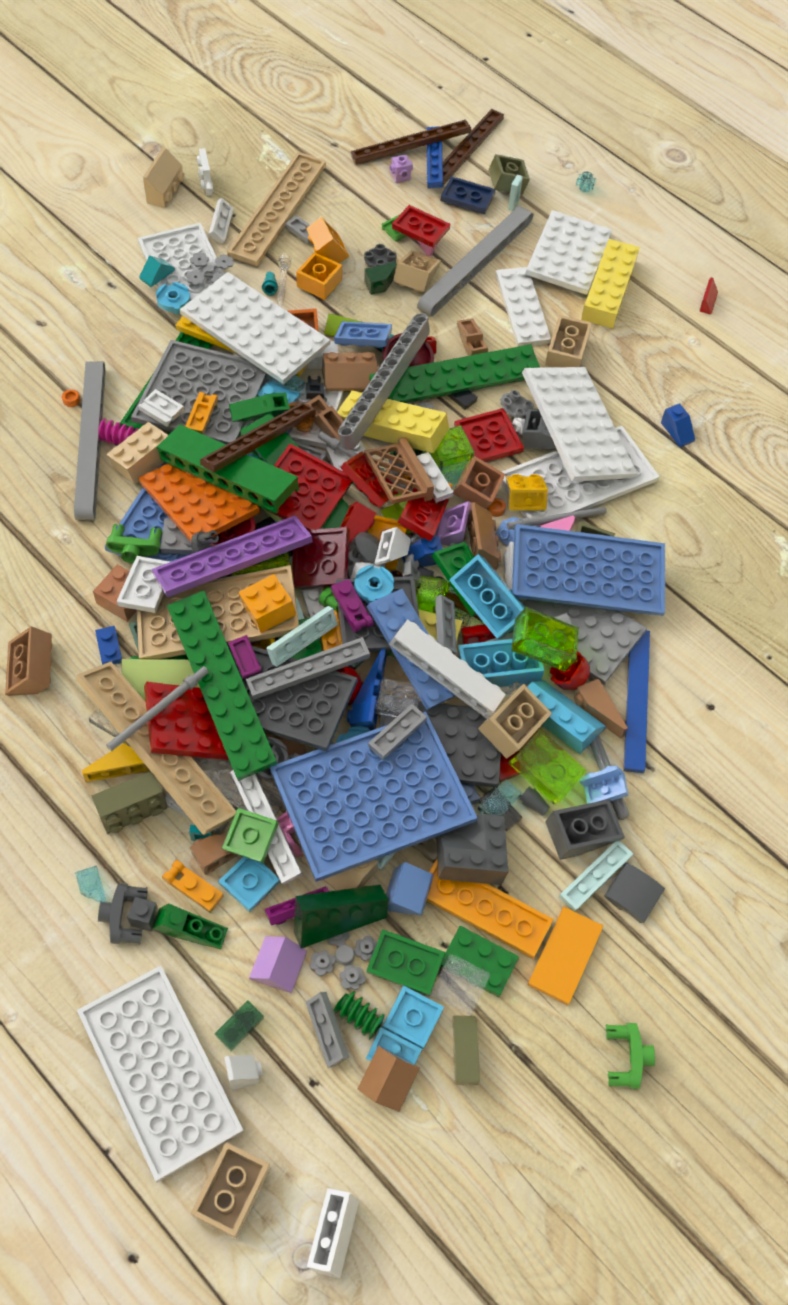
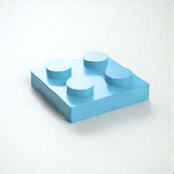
(249, 882)
(413, 1017)

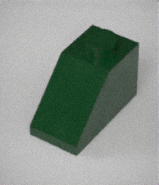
(379, 277)

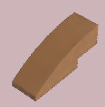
(471, 337)
(326, 417)

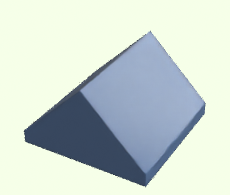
(408, 889)

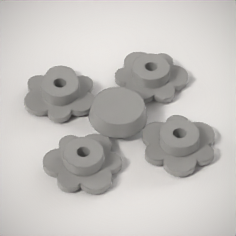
(209, 271)
(344, 955)

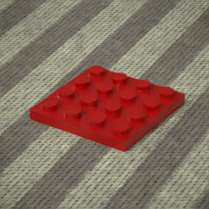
(319, 488)
(184, 725)

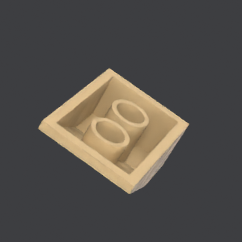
(416, 271)

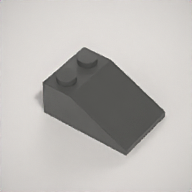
(583, 828)

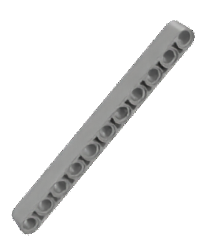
(474, 261)
(383, 382)
(89, 441)

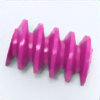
(114, 433)

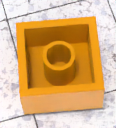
(327, 241)
(319, 275)
(267, 603)

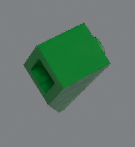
(259, 406)
(189, 927)

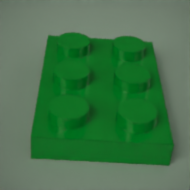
(484, 955)
(405, 962)

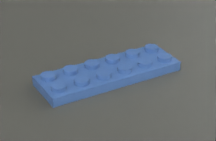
(390, 615)

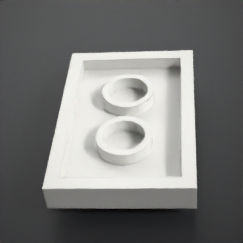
(141, 588)

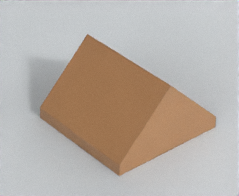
(388, 1079)

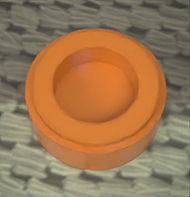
(71, 398)
(497, 507)

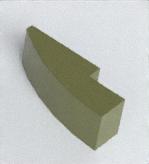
(465, 1050)

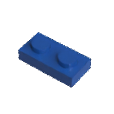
(108, 645)

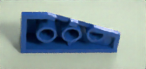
(365, 703)

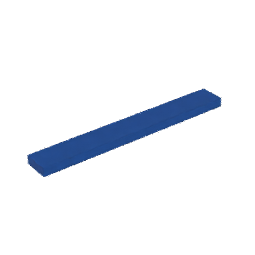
(637, 706)

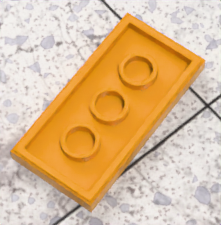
(565, 955)

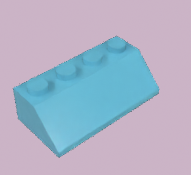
(488, 596)
(501, 664)
(567, 719)

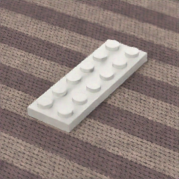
(523, 307)

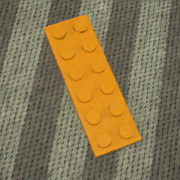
(491, 912)

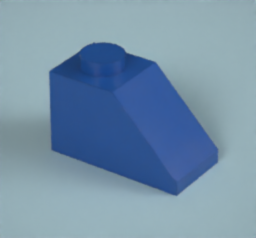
(678, 425)
(423, 551)

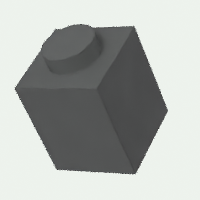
(143, 914)

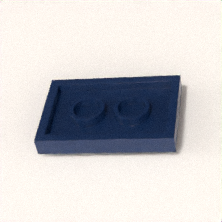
(468, 195)

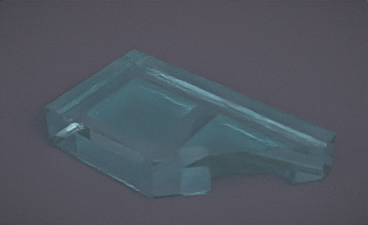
(90, 884)

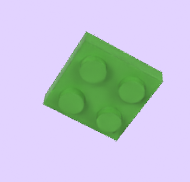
(250, 835)

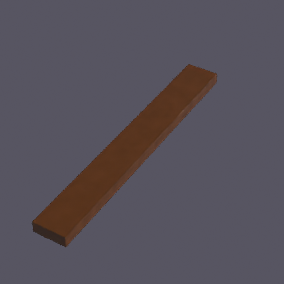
(410, 141)
(470, 143)
(257, 437)

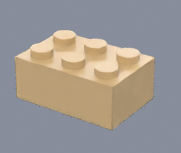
(568, 342)
(138, 453)
(515, 721)
(230, 1190)

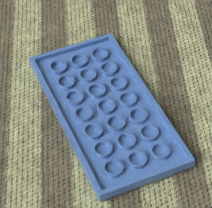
(588, 570)

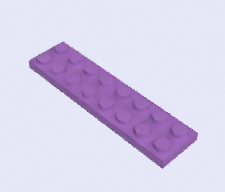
(231, 556)

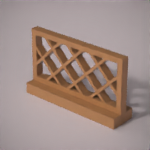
(412, 468)

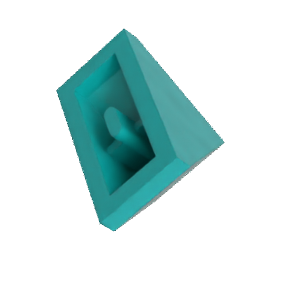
(155, 270)

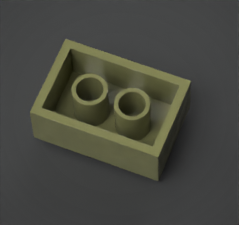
(129, 802)

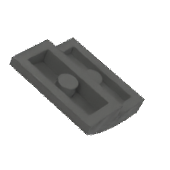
(634, 892)

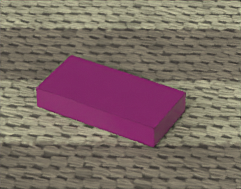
(245, 657)

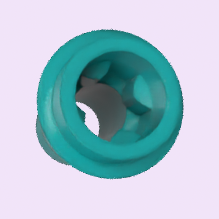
(270, 284)

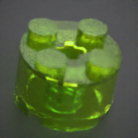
(429, 589)

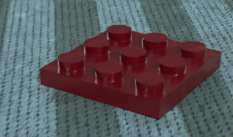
(323, 559)

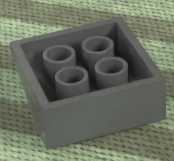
(474, 852)

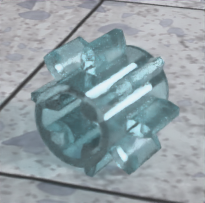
(586, 181)

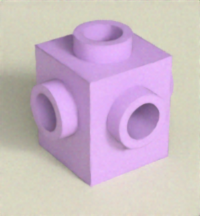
(401, 168)

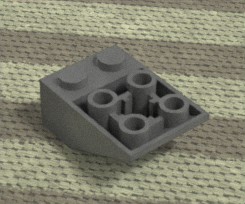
(535, 432)

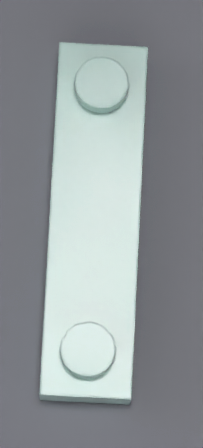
(302, 636)
(596, 875)

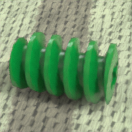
(359, 1013)

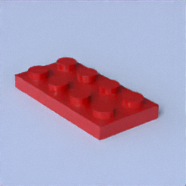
(422, 516)

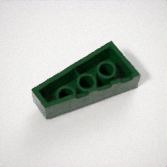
(337, 912)

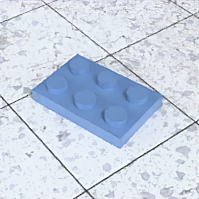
(363, 334)

